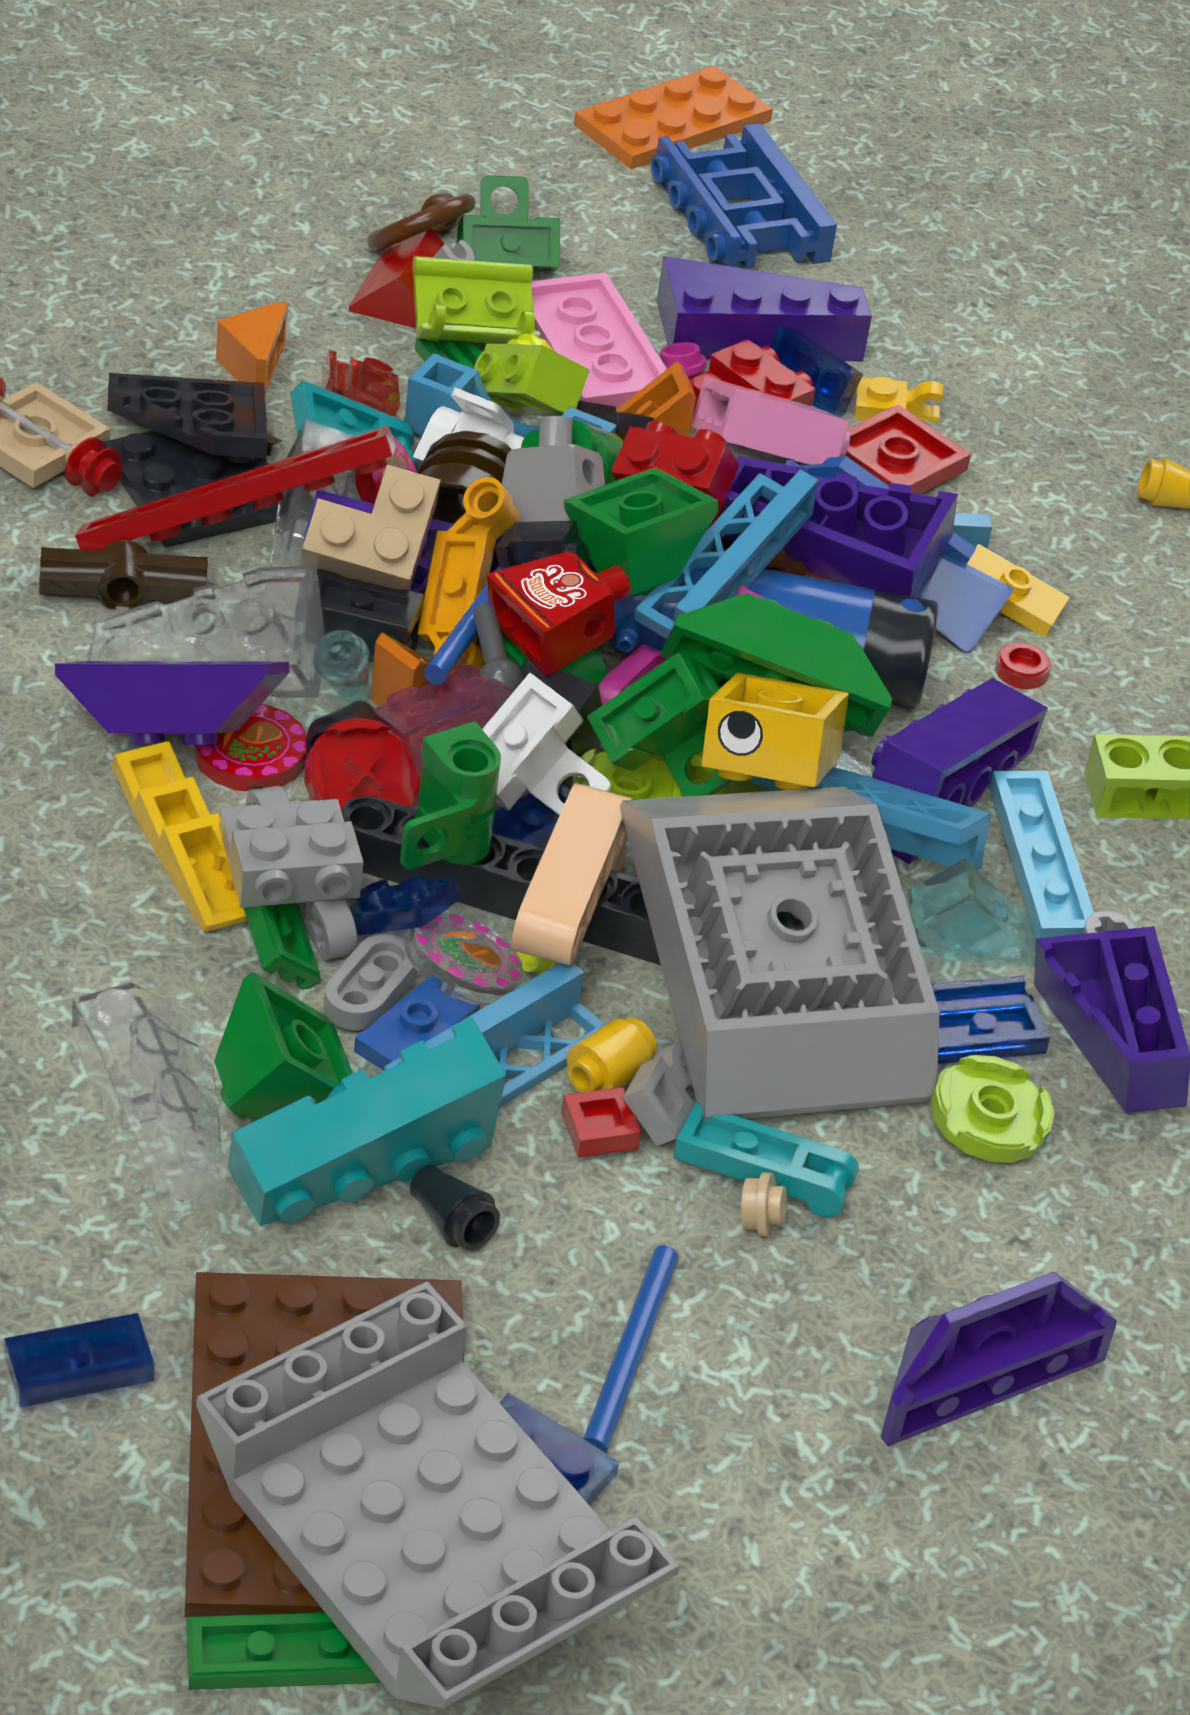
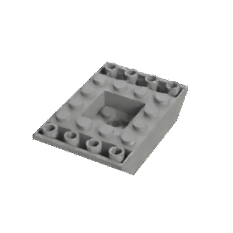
(776, 1012)

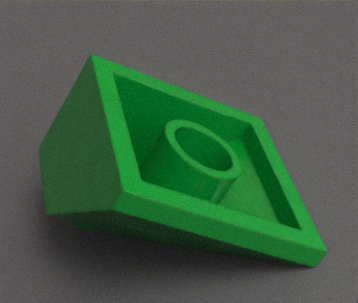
(642, 525)
(276, 1051)

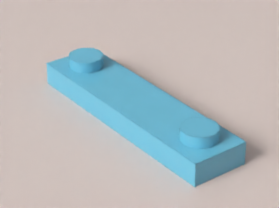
(1041, 852)

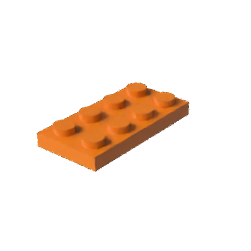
(685, 109)

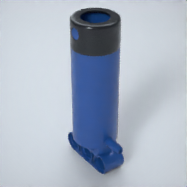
(889, 626)

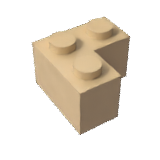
(379, 545)

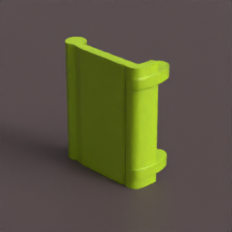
(472, 300)

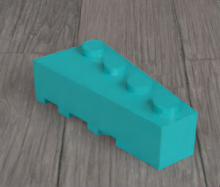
(371, 1129)

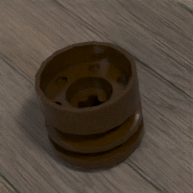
(457, 462)

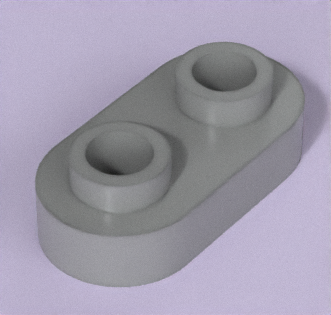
(360, 988)

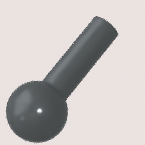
(493, 650)

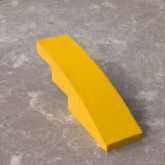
(180, 833)

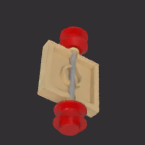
(50, 436)

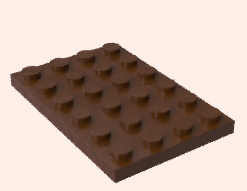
(236, 1328)

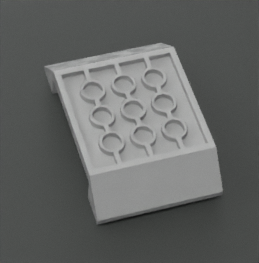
(419, 1503)

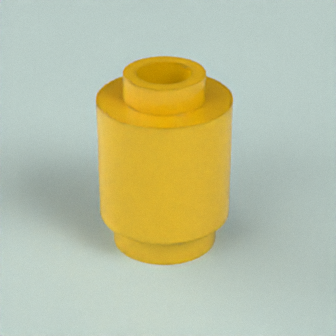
(610, 1055)

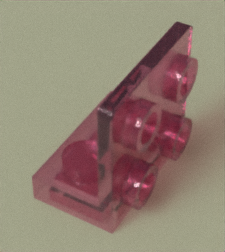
(436, 708)

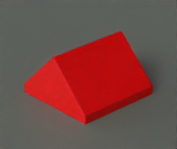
(389, 285)

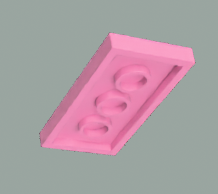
(595, 328)

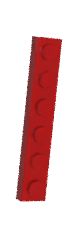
(259, 486)

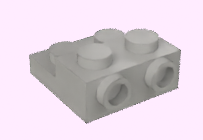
(291, 852)

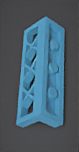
(745, 559)
(915, 820)
(524, 1016)

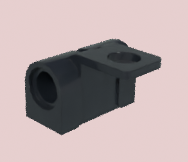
(369, 610)

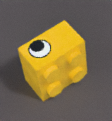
(774, 731)

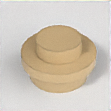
(763, 1204)

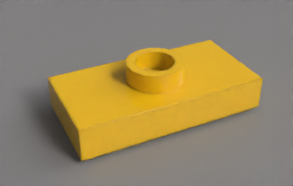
(1032, 600)

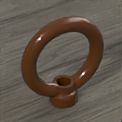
(438, 213)

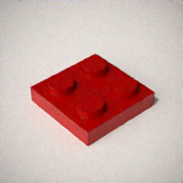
(905, 450)

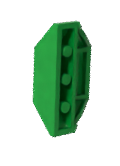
(781, 644)

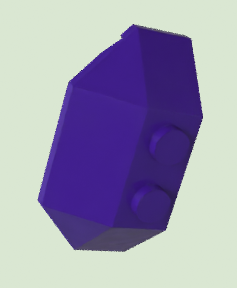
(171, 695)
(994, 1353)

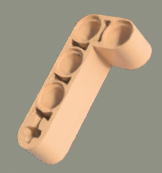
(571, 875)

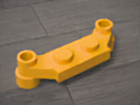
(462, 562)

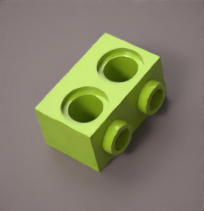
(531, 379)
(1139, 776)

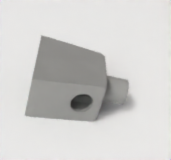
(551, 473)

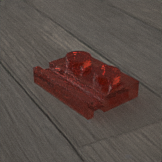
(363, 382)

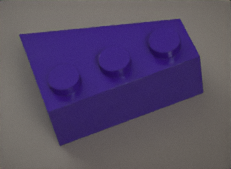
(1119, 1012)

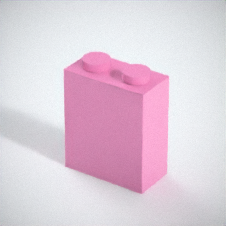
(770, 423)

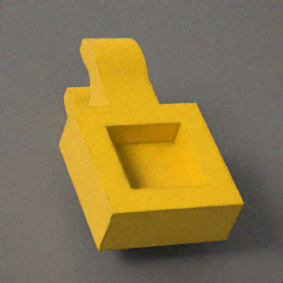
(882, 393)

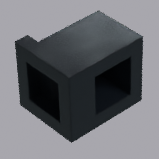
(538, 540)

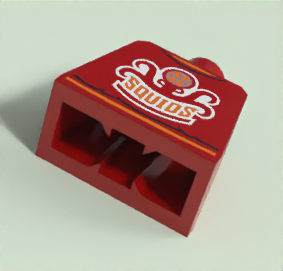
(556, 607)

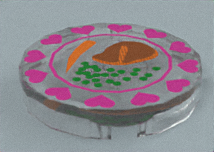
(466, 957)

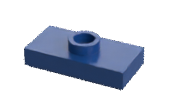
(413, 1019)

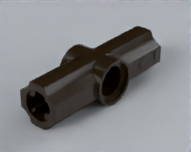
(120, 574)

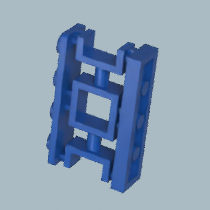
(781, 209)

